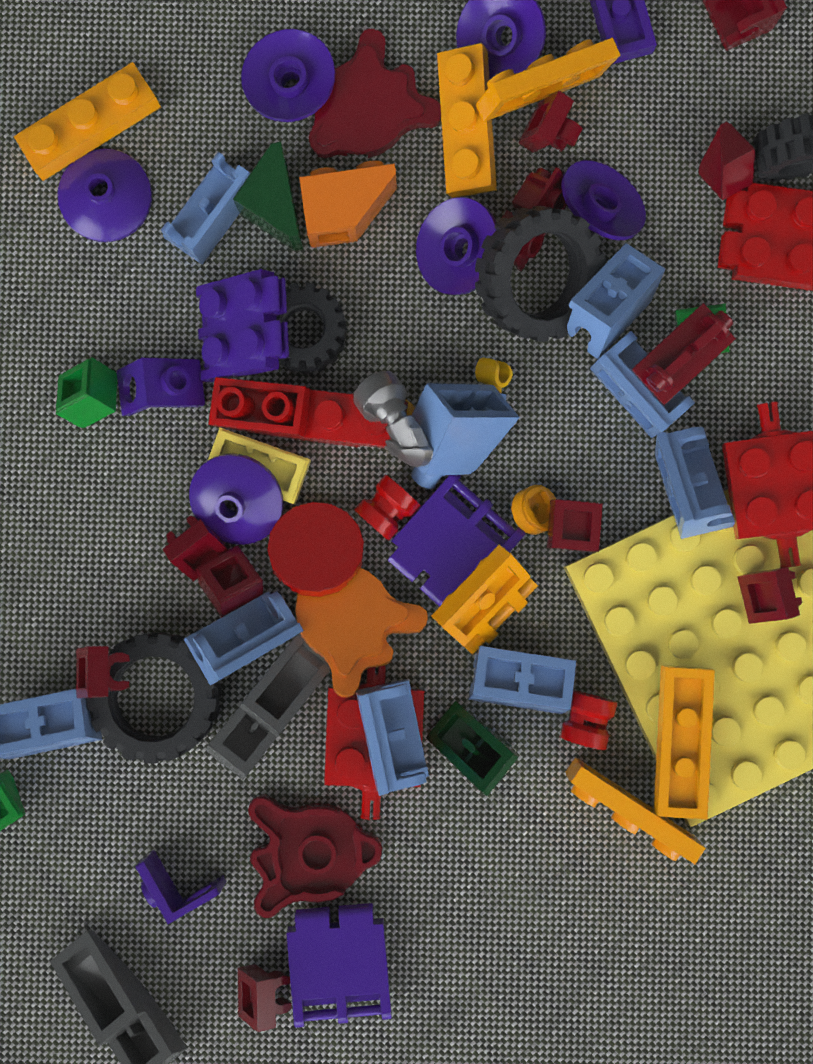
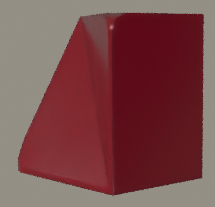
(728, 162)
(229, 581)

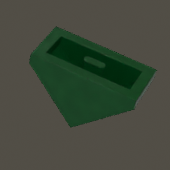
(268, 198)
(472, 748)

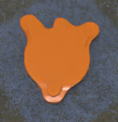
(353, 628)

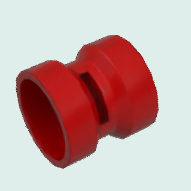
(387, 507)
(591, 709)

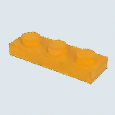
(546, 76)
(87, 121)
(466, 138)
(684, 742)
(632, 812)

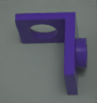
(160, 384)
(162, 892)

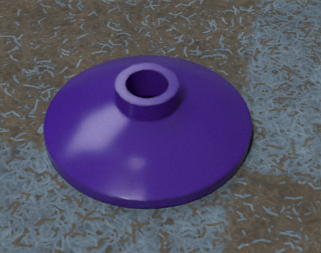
(486, 19)
(284, 57)
(603, 200)
(119, 209)
(442, 242)
(248, 486)

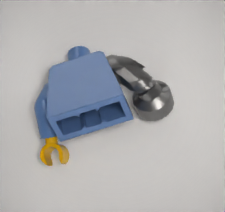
(451, 424)

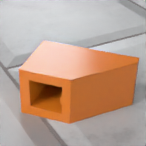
(345, 202)

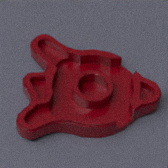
(370, 105)
(310, 854)

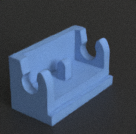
(207, 211)
(614, 298)
(616, 374)
(692, 482)
(242, 636)
(523, 680)
(45, 724)
(392, 736)

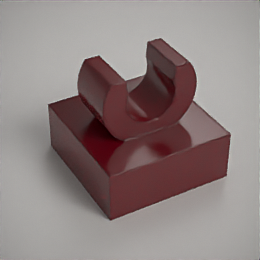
(550, 126)
(574, 525)
(193, 547)
(769, 595)
(93, 672)
(257, 997)

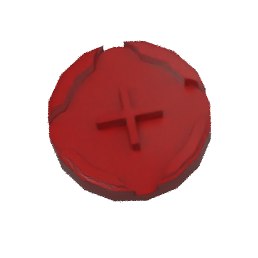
(315, 549)

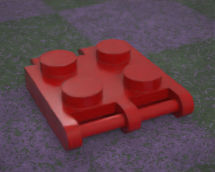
(771, 237)

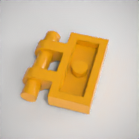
(485, 600)

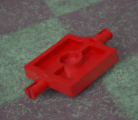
(772, 484)
(346, 746)

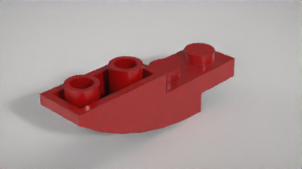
(293, 413)

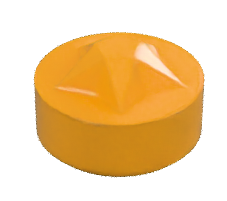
(532, 508)

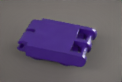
(242, 325)
(449, 539)
(338, 964)

